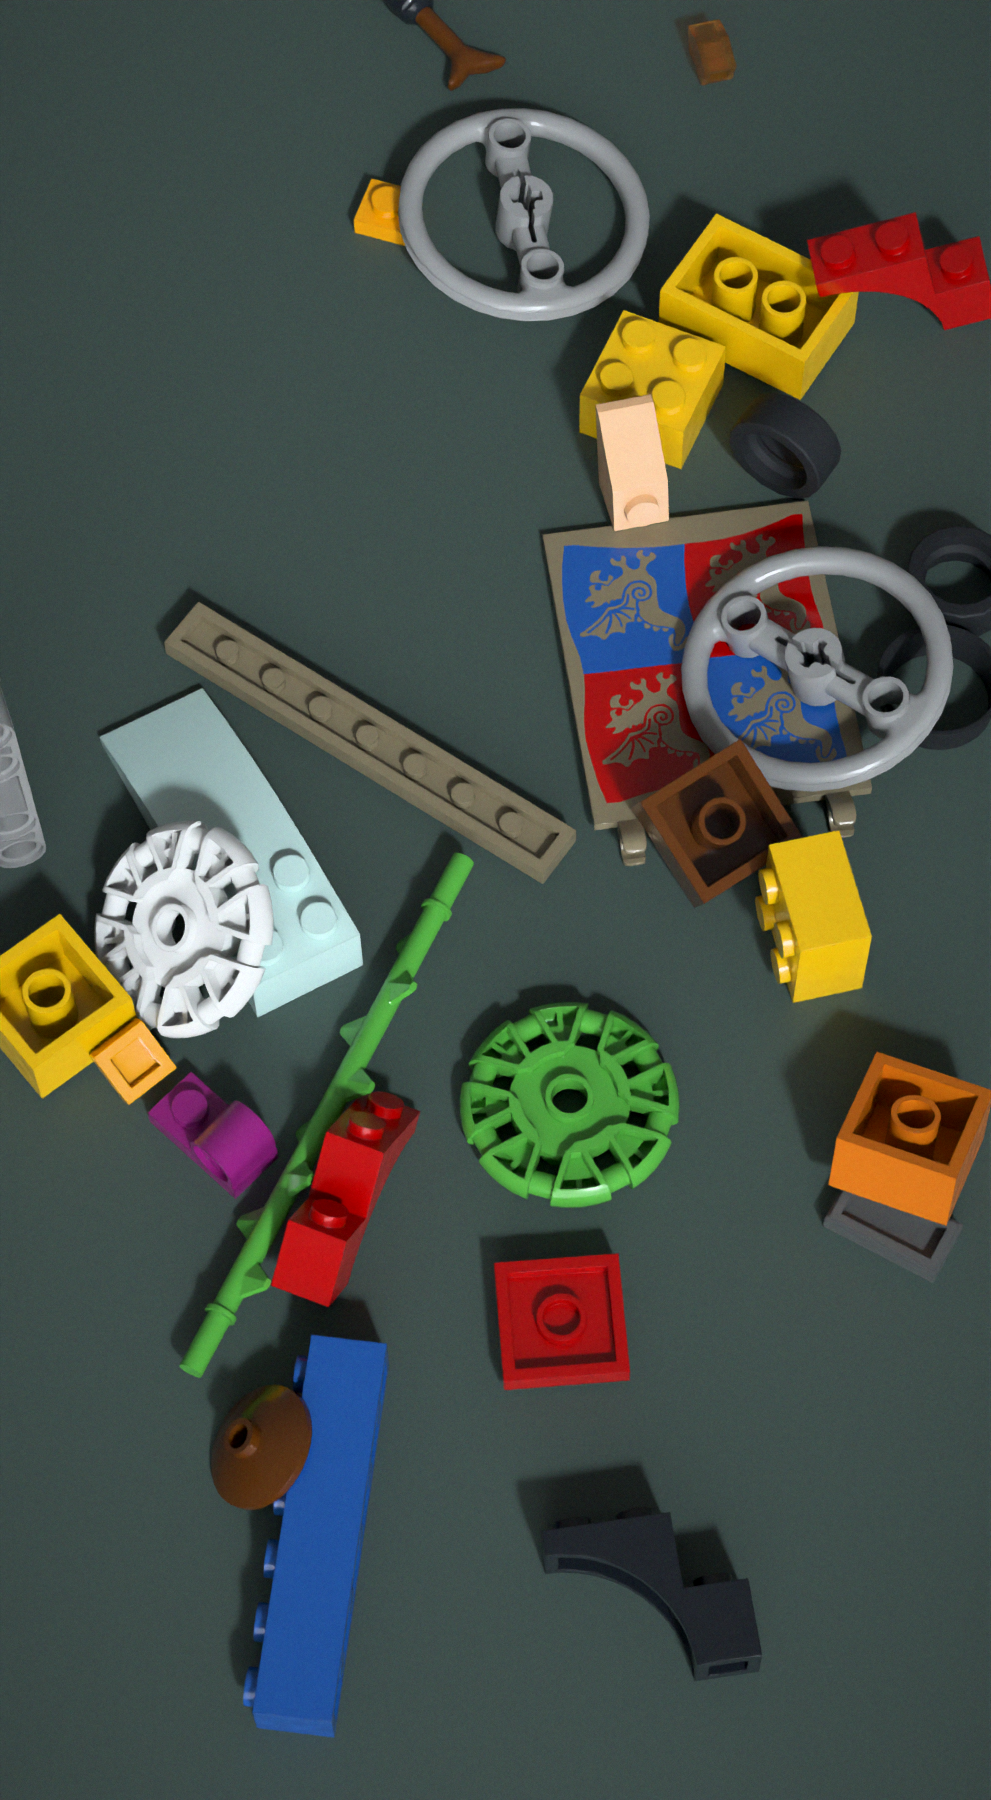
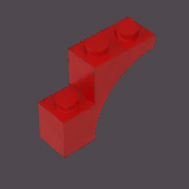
(893, 260)
(348, 1180)

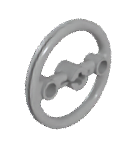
(540, 285)
(819, 666)

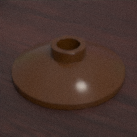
(261, 1447)

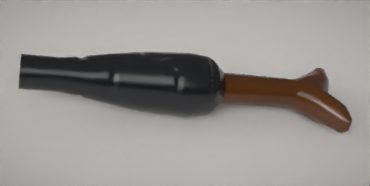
(464, 59)

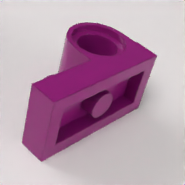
(217, 1136)

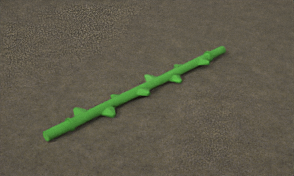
(348, 1083)

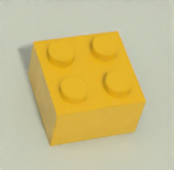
(658, 360)
(814, 917)
(57, 1005)

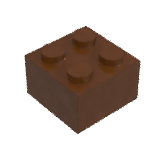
(716, 823)

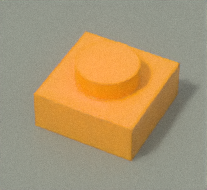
(379, 212)
(132, 1061)

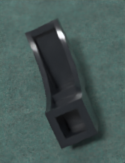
(640, 1553)

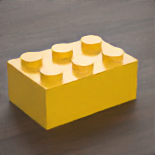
(758, 305)

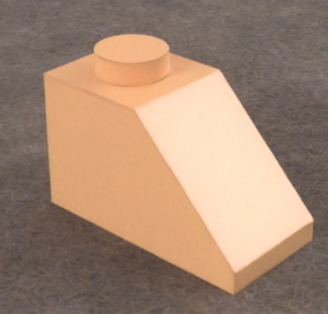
(631, 463)

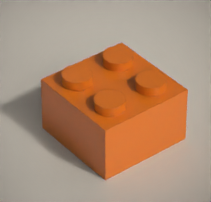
(910, 1138)

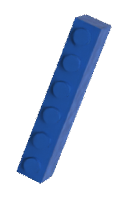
(319, 1541)

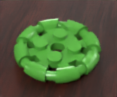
(569, 1137)

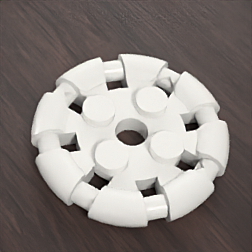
(210, 932)

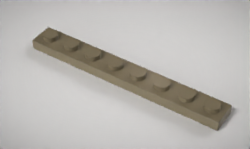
(371, 742)

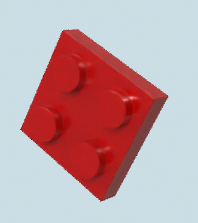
(561, 1321)

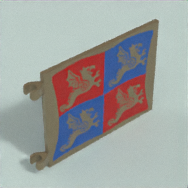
(623, 632)

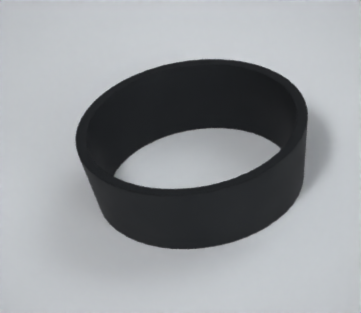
(966, 648)

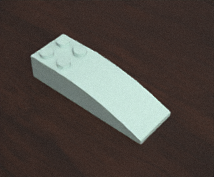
(194, 768)

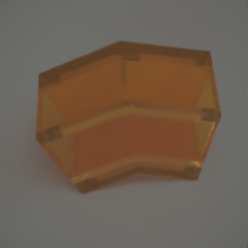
(711, 52)

